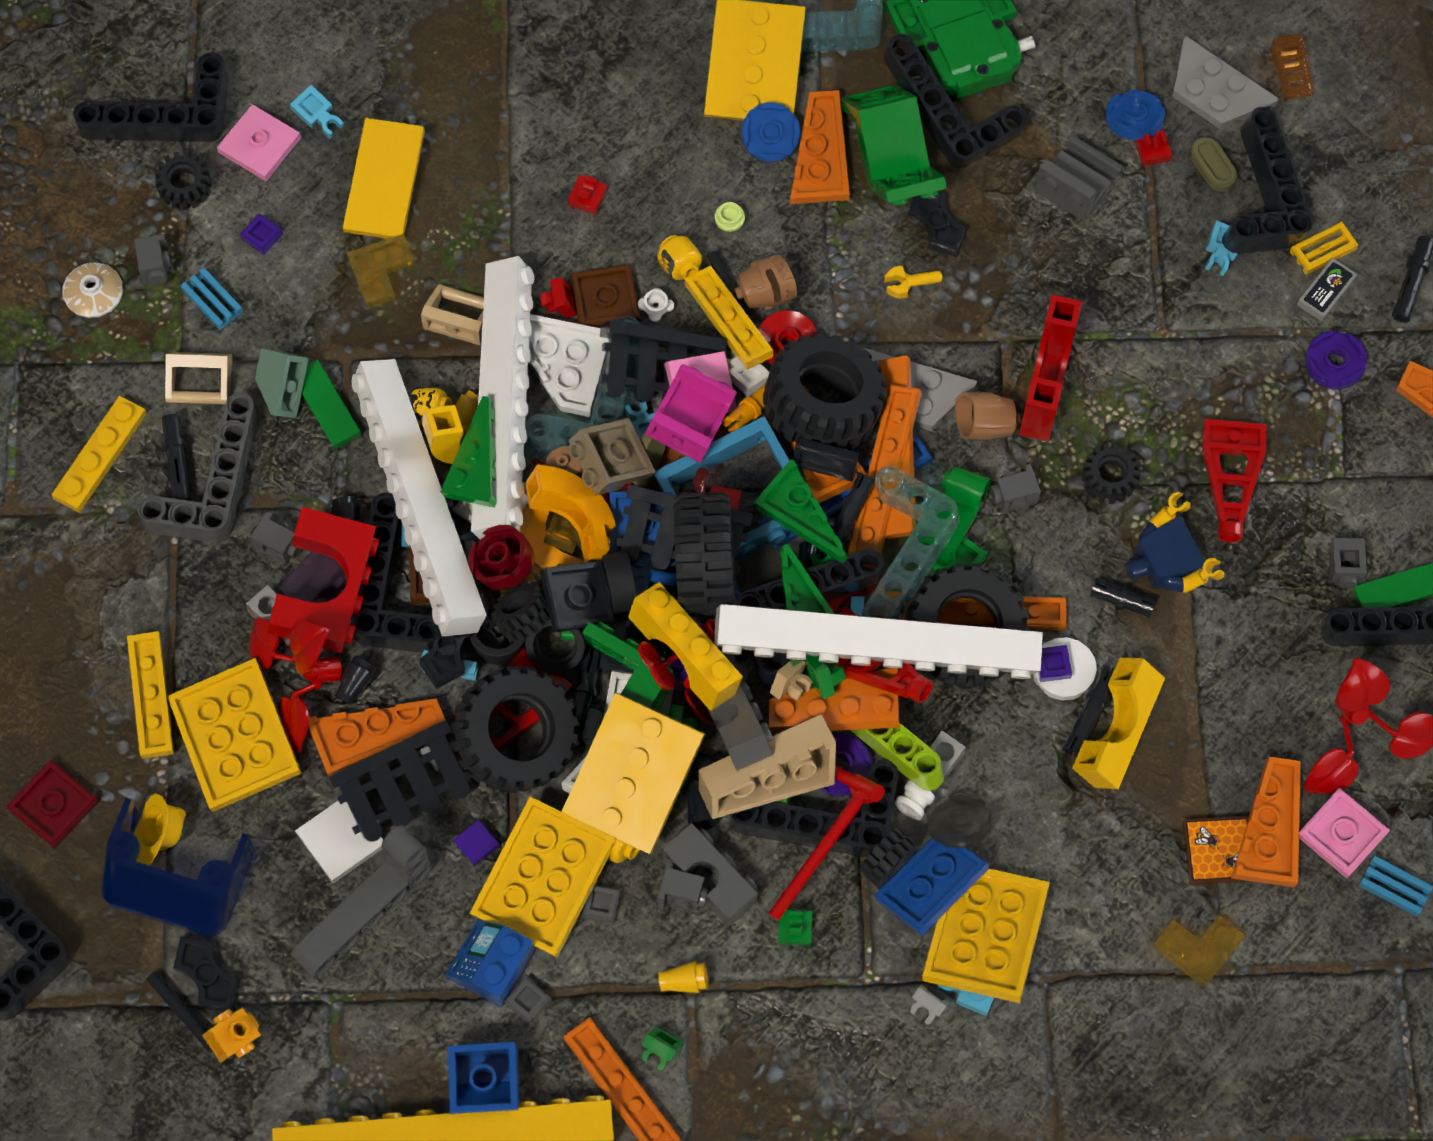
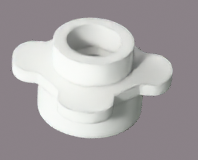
(655, 296)

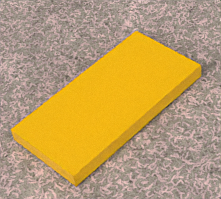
(383, 179)

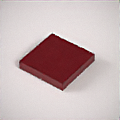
(52, 804)

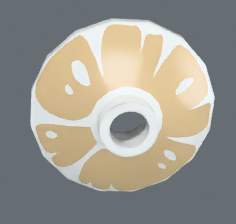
(95, 300)

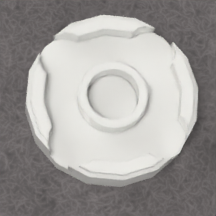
(1083, 671)

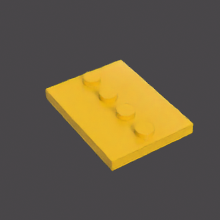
(753, 57)
(234, 735)
(633, 773)
(544, 875)
(989, 936)

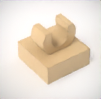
(791, 681)

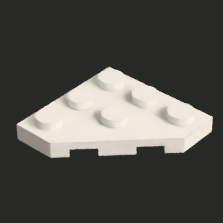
(567, 362)

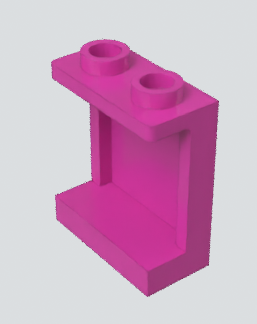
(691, 413)

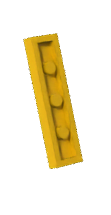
(728, 317)
(99, 454)
(150, 695)

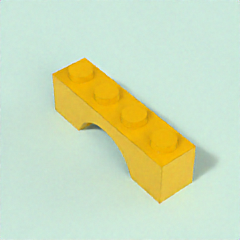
(708, 670)
(1134, 693)

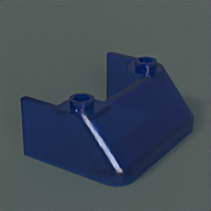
(167, 897)

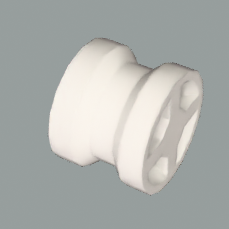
(914, 801)

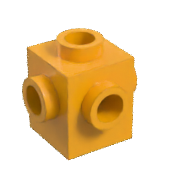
(232, 1034)

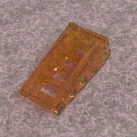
(1286, 49)

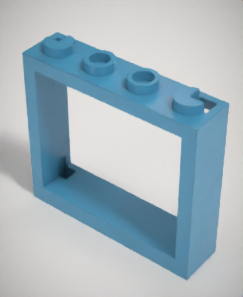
(721, 451)

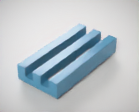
(196, 281)
(1400, 875)

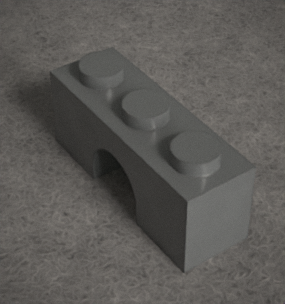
(741, 730)
(694, 852)

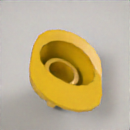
(158, 828)

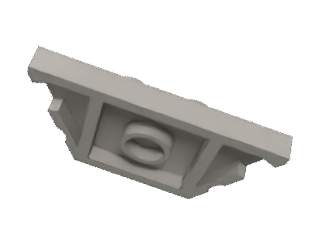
(1216, 88)
(938, 391)

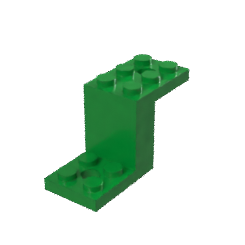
(892, 144)
(641, 685)

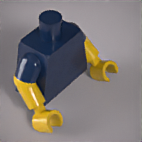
(1170, 554)

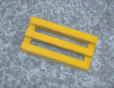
(1309, 267)

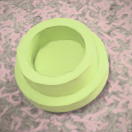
(729, 217)

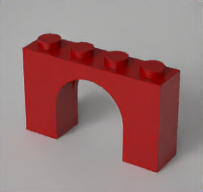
(1050, 368)
(347, 544)

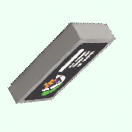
(1327, 289)

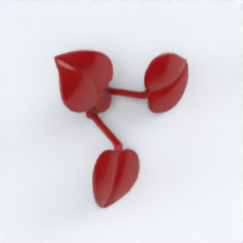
(306, 644)
(666, 680)
(1364, 687)

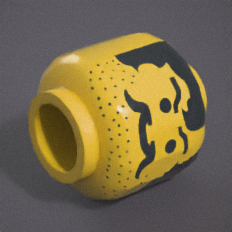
(427, 398)

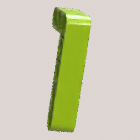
(909, 763)

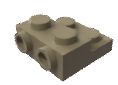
(610, 456)

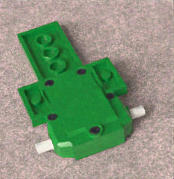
(962, 40)

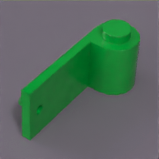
(969, 493)

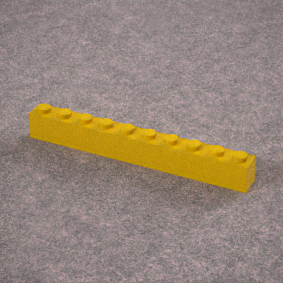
(552, 1122)

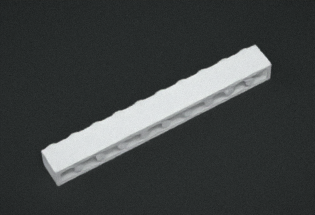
(505, 382)
(418, 498)
(877, 640)

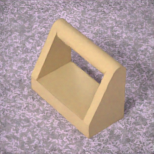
(451, 323)
(203, 360)

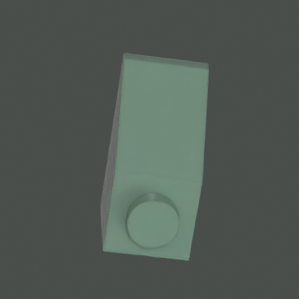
(281, 381)

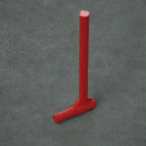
(863, 792)

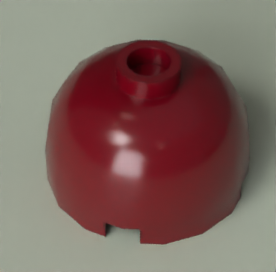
(501, 558)

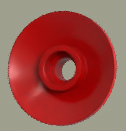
(785, 326)

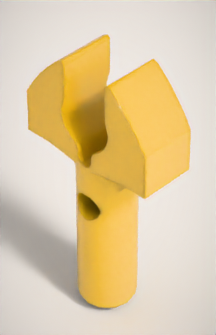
(907, 281)

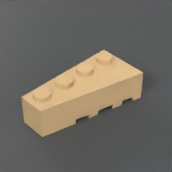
(799, 764)

